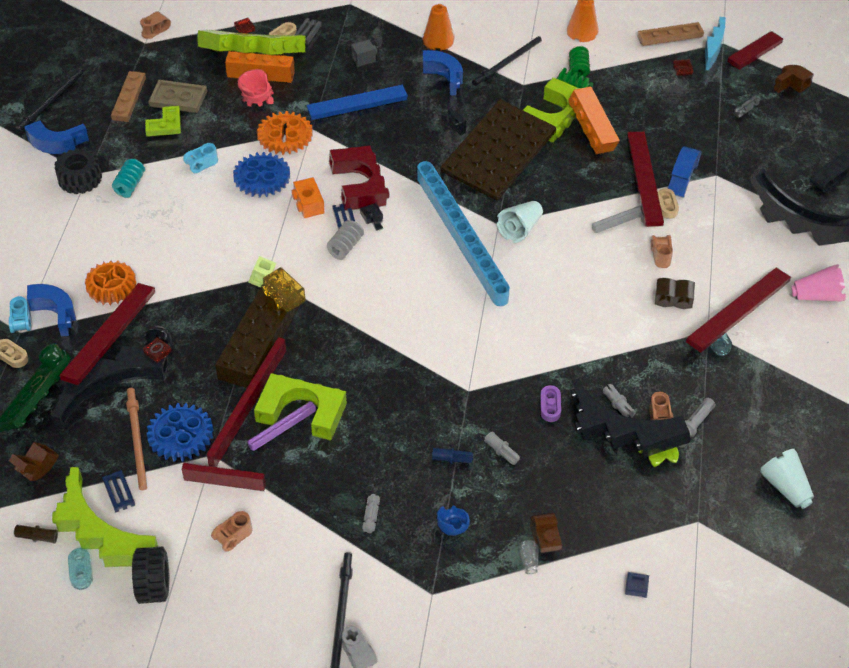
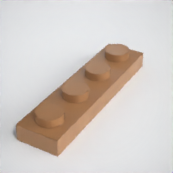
(670, 33)
(128, 96)

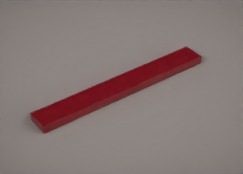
(645, 179)
(738, 310)
(107, 334)
(246, 403)

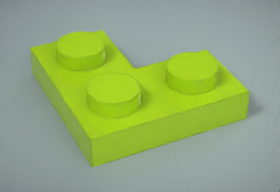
(167, 125)

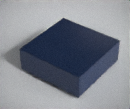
(637, 585)

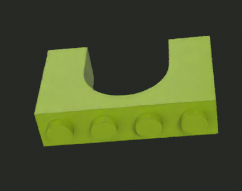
(559, 94)
(283, 390)

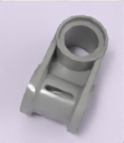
(358, 650)

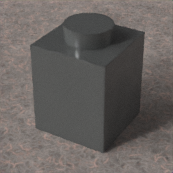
(363, 52)

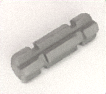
(371, 513)

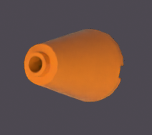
(583, 22)
(438, 29)

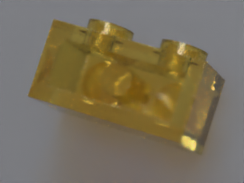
(283, 289)

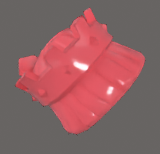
(255, 87)

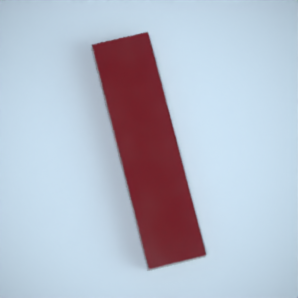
(755, 50)
(223, 477)

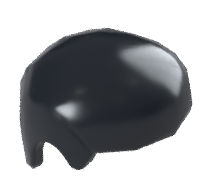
(160, 332)

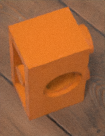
(308, 197)

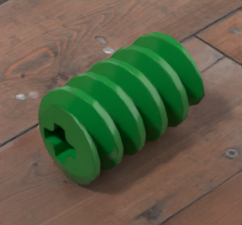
(579, 61)
(574, 80)

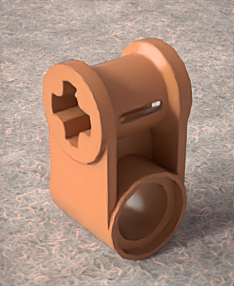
(154, 25)
(662, 250)
(660, 411)
(231, 532)

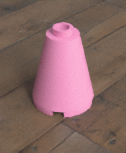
(821, 286)

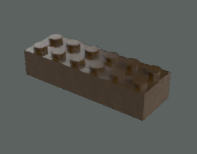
(253, 340)

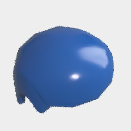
(453, 520)

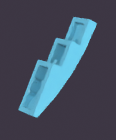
(714, 43)

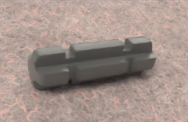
(746, 106)

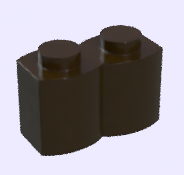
(674, 293)

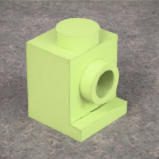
(261, 269)

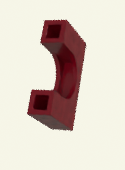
(360, 161)

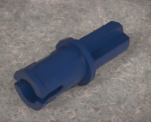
(451, 455)

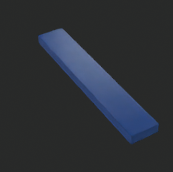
(356, 102)

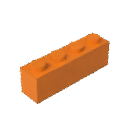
(276, 67)
(593, 120)

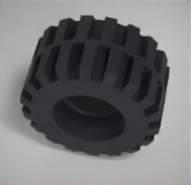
(78, 171)
(150, 575)

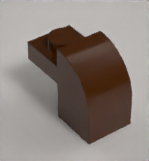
(794, 76)
(36, 462)
(545, 532)

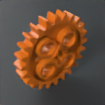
(272, 132)

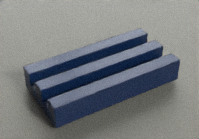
(336, 215)
(123, 504)

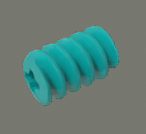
(128, 178)

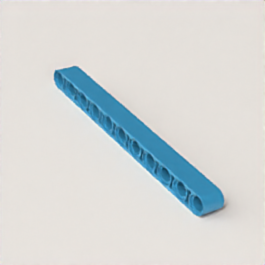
(463, 234)

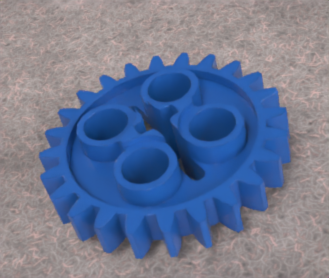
(261, 174)
(175, 427)

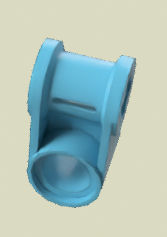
(202, 157)
(19, 315)

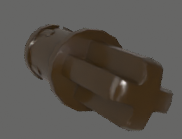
(36, 533)

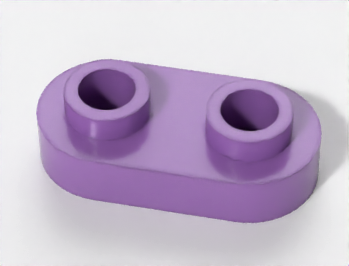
(550, 405)

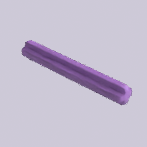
(281, 426)

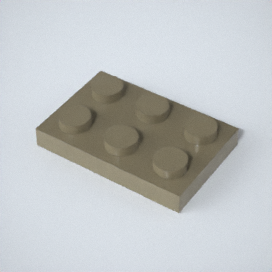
(185, 95)

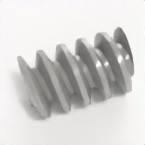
(345, 239)

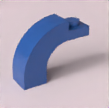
(443, 64)
(55, 142)
(683, 169)
(53, 299)

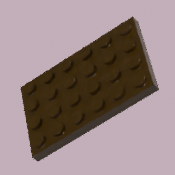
(498, 149)

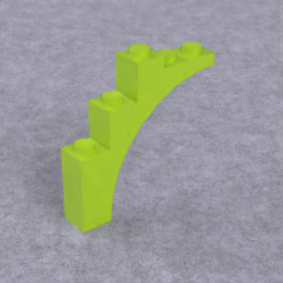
(250, 42)
(74, 514)

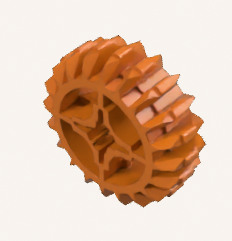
(110, 282)

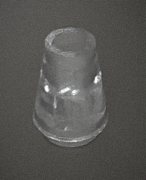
(529, 556)

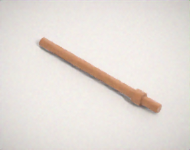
(132, 408)

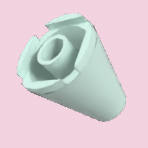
(518, 220)
(789, 478)

